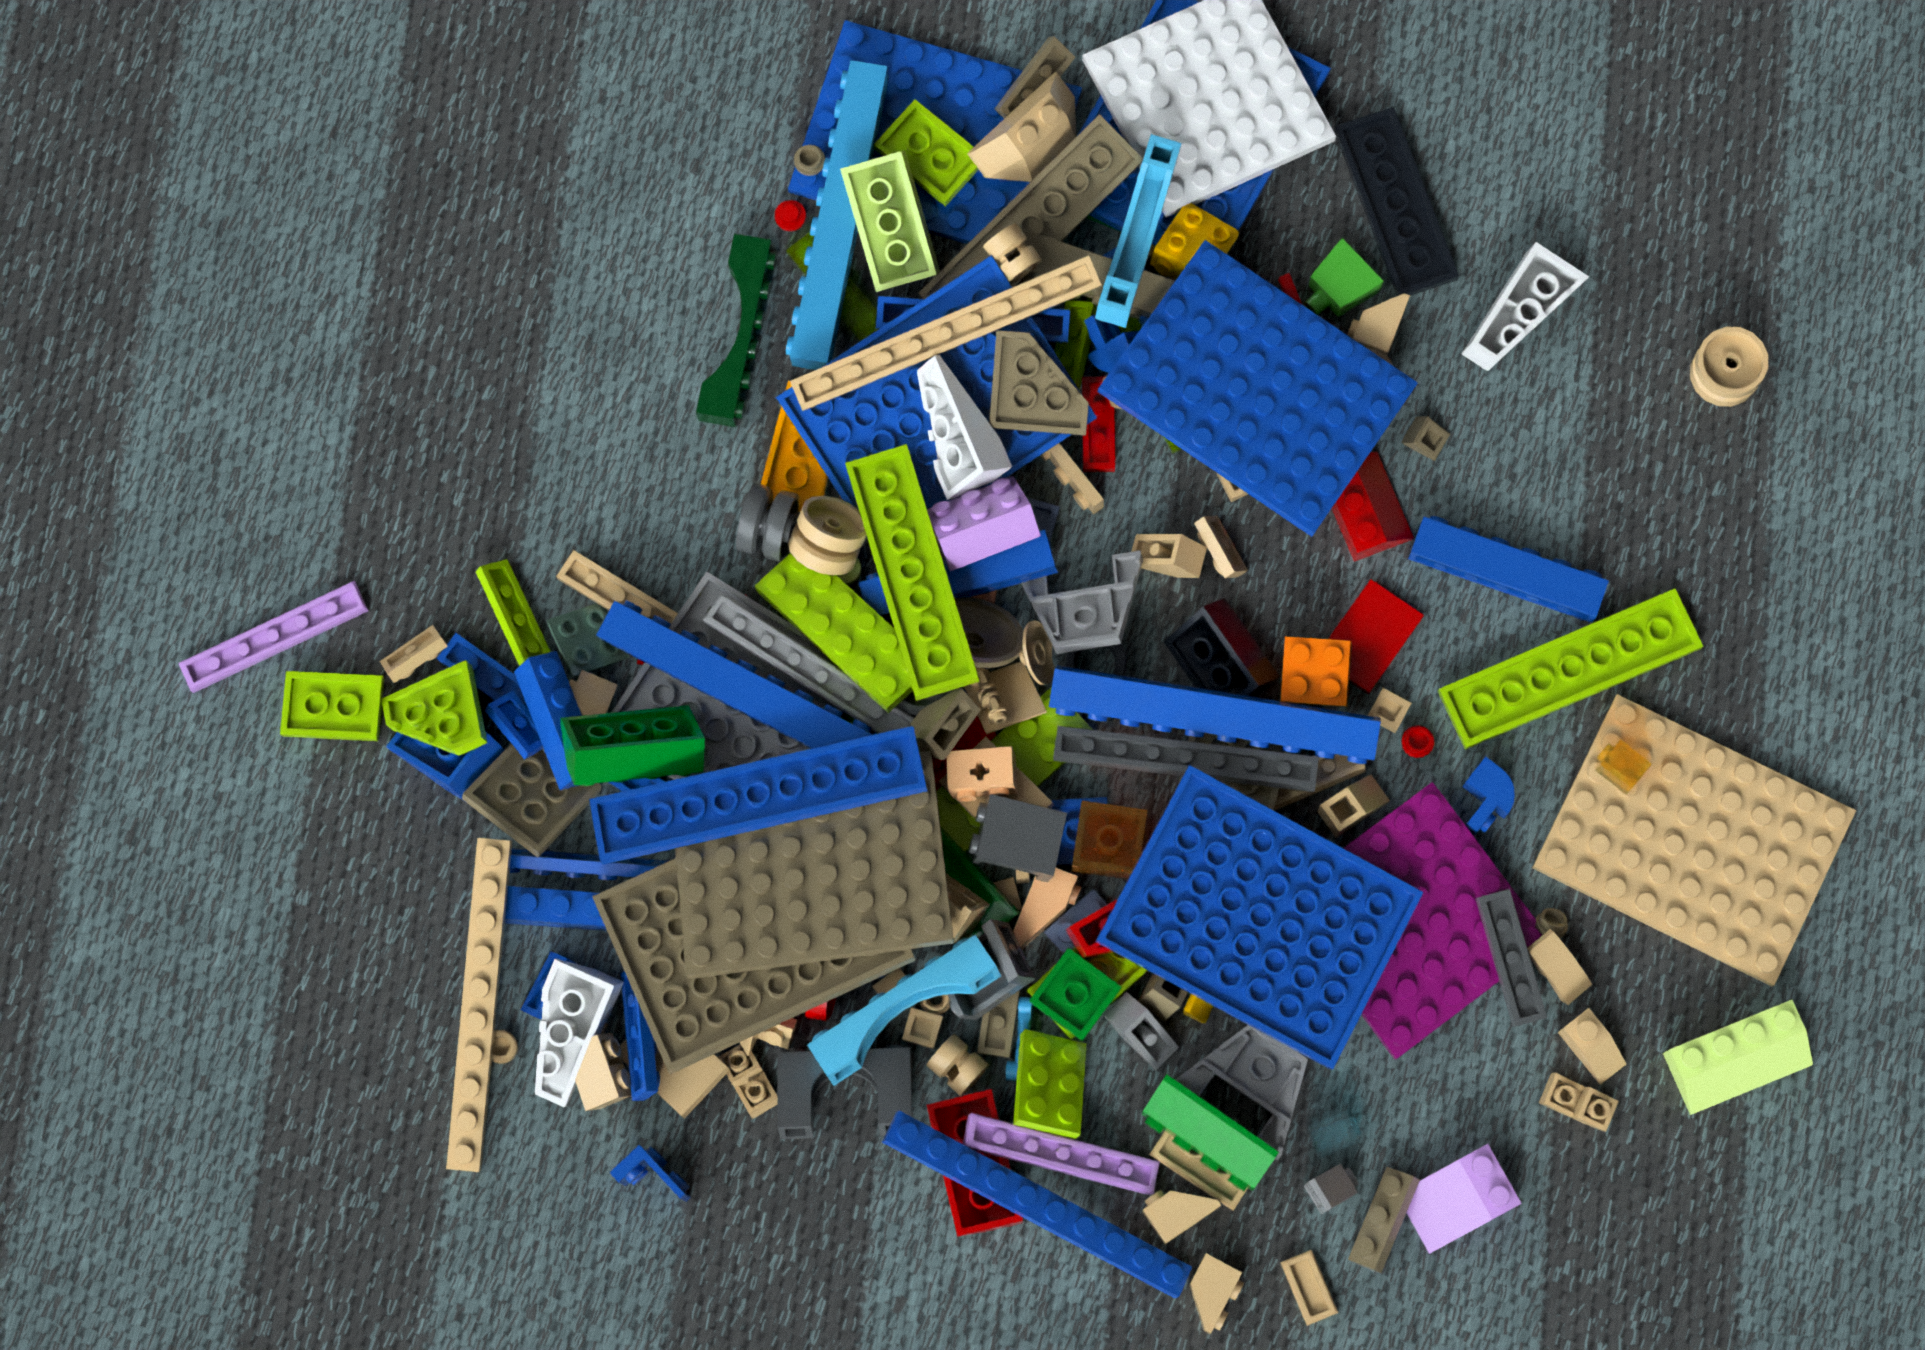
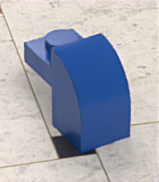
(1108, 343)
(1494, 790)

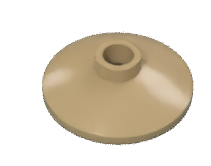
(1037, 653)

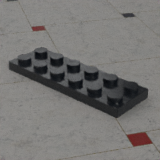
(1396, 202)

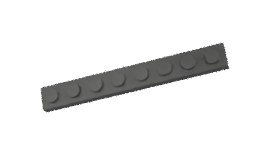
(1174, 757)

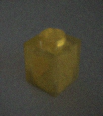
(1622, 766)

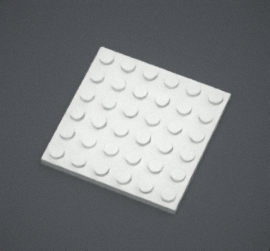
(1218, 87)

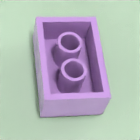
(982, 523)

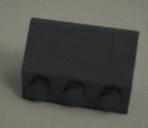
(1221, 652)

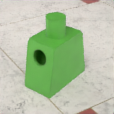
(1342, 281)

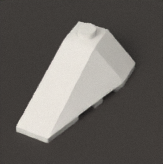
(574, 1009)

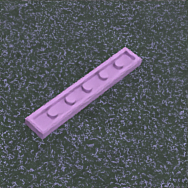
(273, 637)
(1061, 1154)

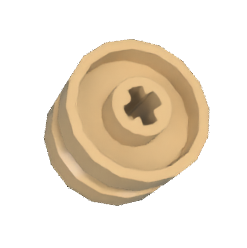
(1729, 366)
(827, 535)

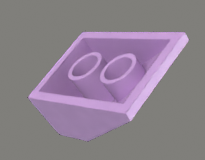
(1460, 1198)

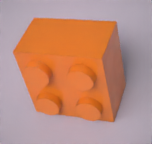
(1316, 671)

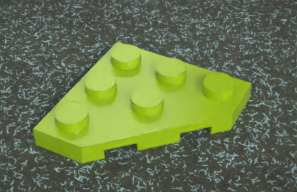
(439, 710)

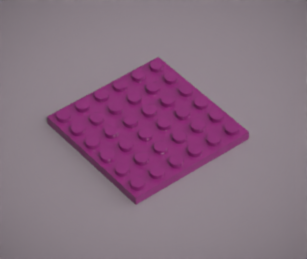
(1444, 948)

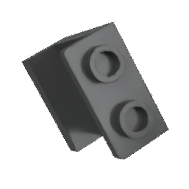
(1018, 836)
(1014, 970)

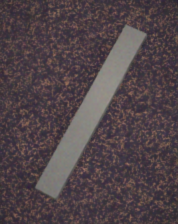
(801, 665)

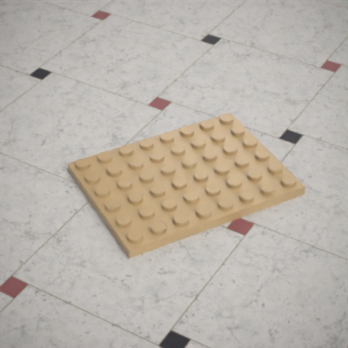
(1698, 844)

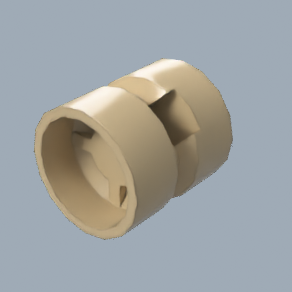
(1006, 244)
(957, 1065)

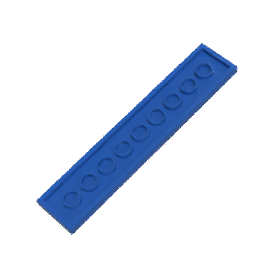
(757, 795)

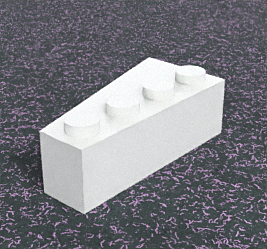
(1525, 301)

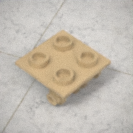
(1005, 697)

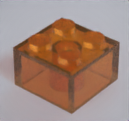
(1108, 839)

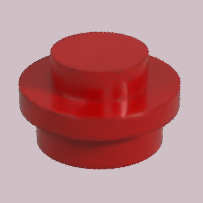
(790, 215)
(1417, 741)

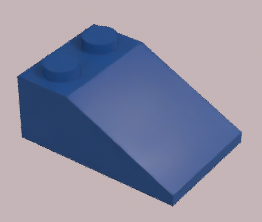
(445, 768)

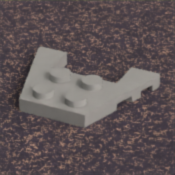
(1087, 615)
(1259, 1070)

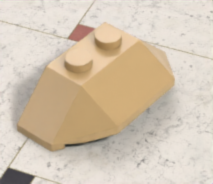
(1029, 134)

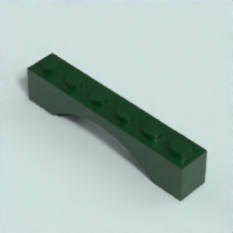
(722, 392)

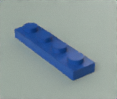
(640, 1047)

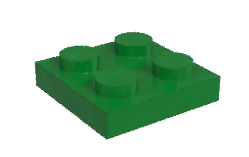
(1075, 994)

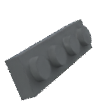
(1511, 958)

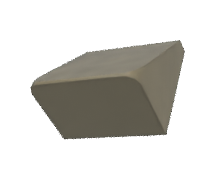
(1426, 437)

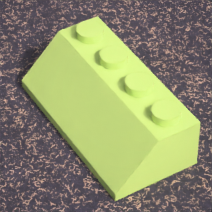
(890, 220)
(1740, 1057)

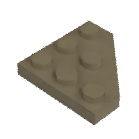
(1032, 390)

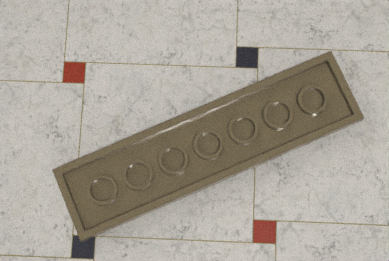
(1056, 197)

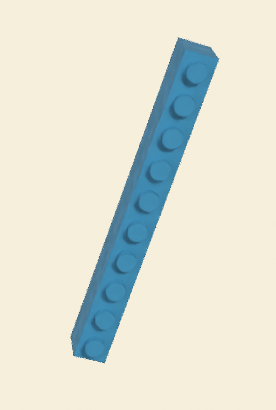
(835, 227)

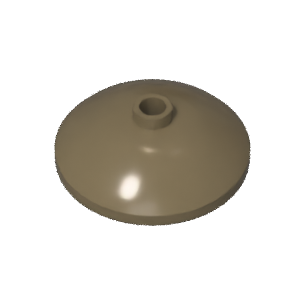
(990, 632)

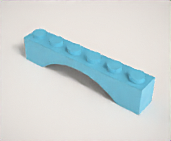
(1138, 231)
(959, 971)

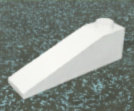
(965, 442)

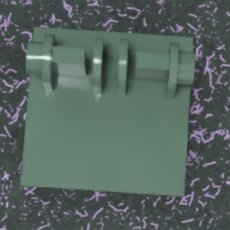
(578, 641)

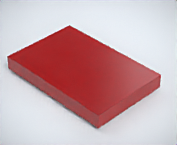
(1378, 629)

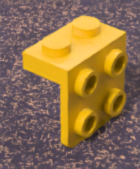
(1185, 237)

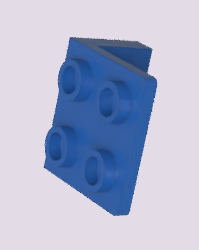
(633, 1170)

